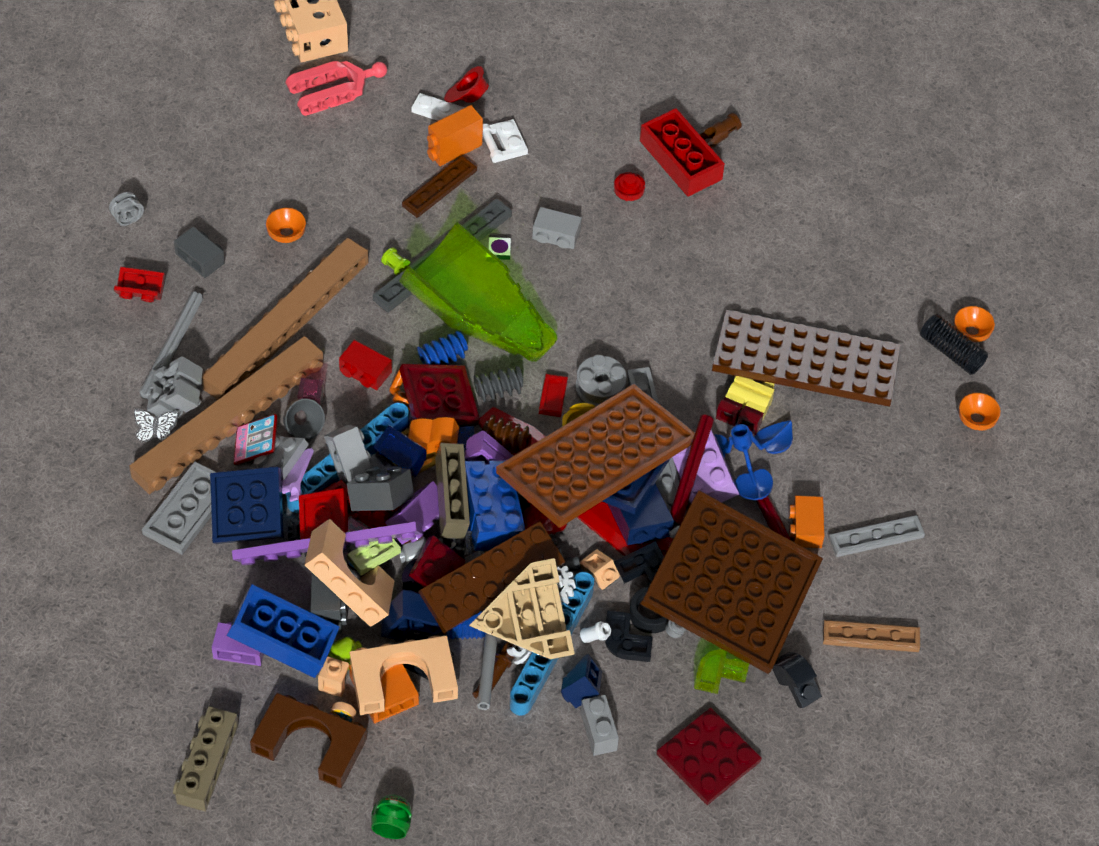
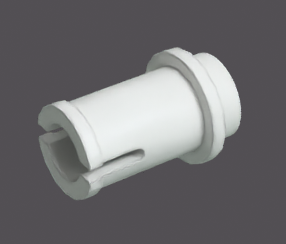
(599, 631)

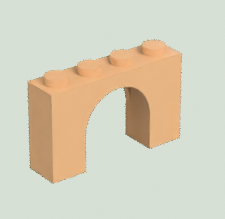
(368, 597)
(428, 654)

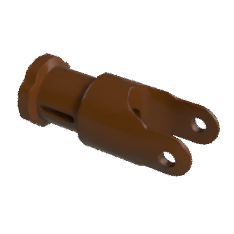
(721, 130)

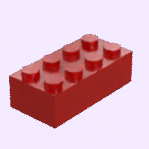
(682, 152)

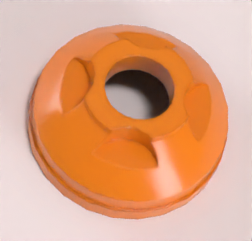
(285, 218)
(977, 318)
(980, 404)

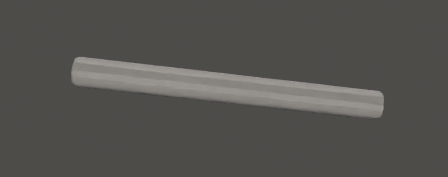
(173, 339)

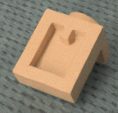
(601, 568)
(332, 676)

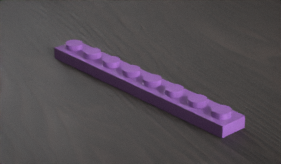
(359, 538)

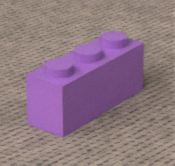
(420, 509)

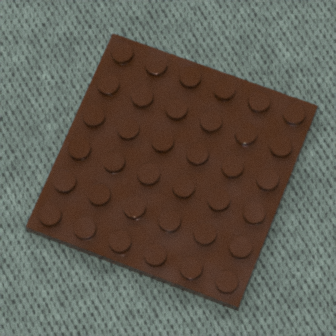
(732, 582)

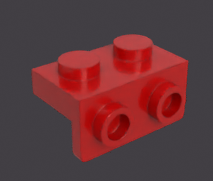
(140, 284)

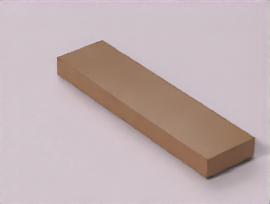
(871, 636)

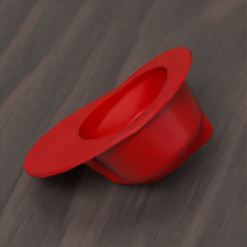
(469, 88)

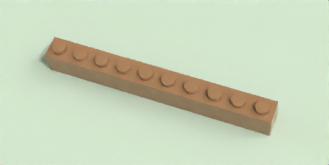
(285, 319)
(226, 415)

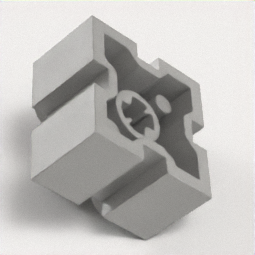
(175, 388)

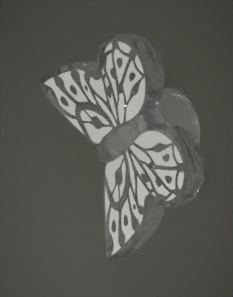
(155, 426)

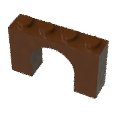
(289, 715)

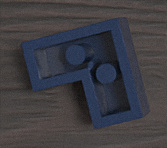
(408, 615)

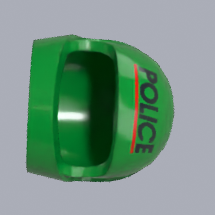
(385, 814)

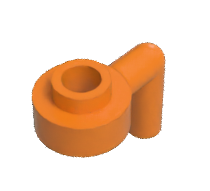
(399, 396)

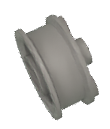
(600, 369)

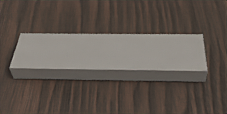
(876, 536)

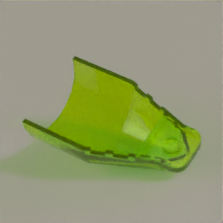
(478, 297)

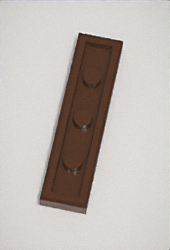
(439, 186)

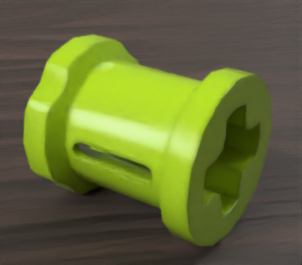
(395, 261)

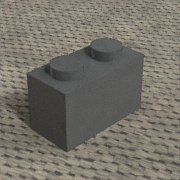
(199, 252)

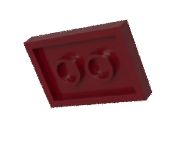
(435, 562)

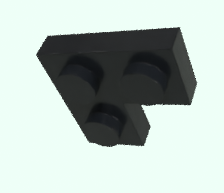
(640, 562)

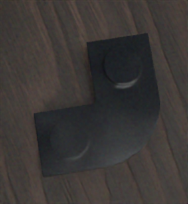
(622, 643)

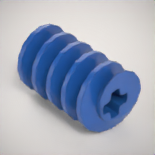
(443, 349)

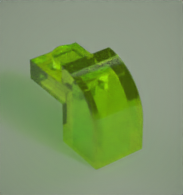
(716, 665)

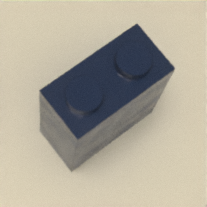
(650, 521)

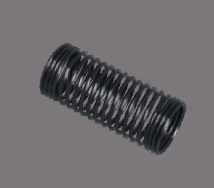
(975, 359)

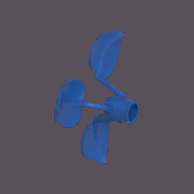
(773, 438)

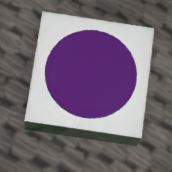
(500, 247)

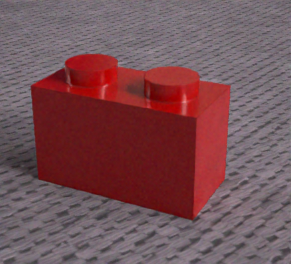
(365, 365)

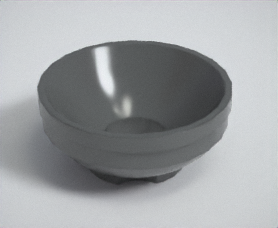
(314, 418)

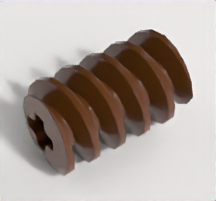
(507, 436)

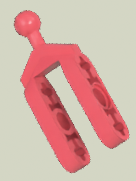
(338, 94)

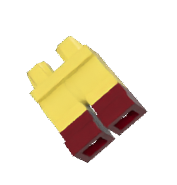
(747, 402)

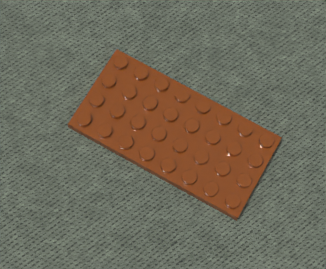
(596, 455)

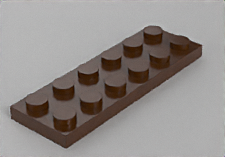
(482, 580)

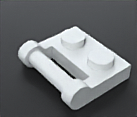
(509, 139)

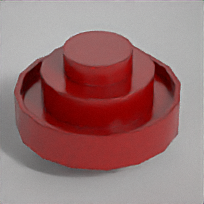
(629, 186)

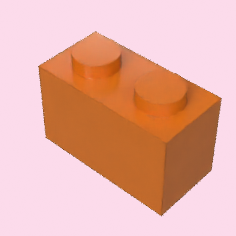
(807, 521)

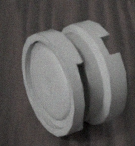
(126, 208)

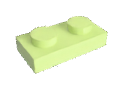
(369, 557)

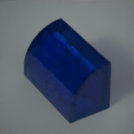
(401, 450)

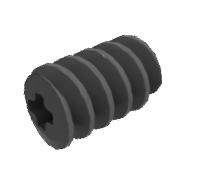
(499, 383)

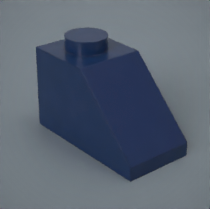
(582, 681)

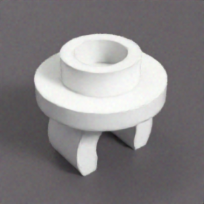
(520, 656)

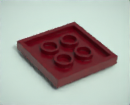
(439, 392)
(708, 756)

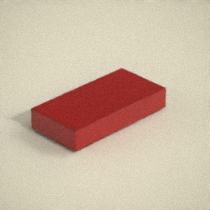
(553, 395)

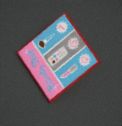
(255, 439)

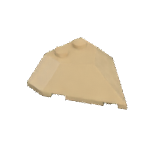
(530, 613)

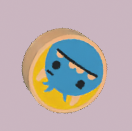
(344, 710)

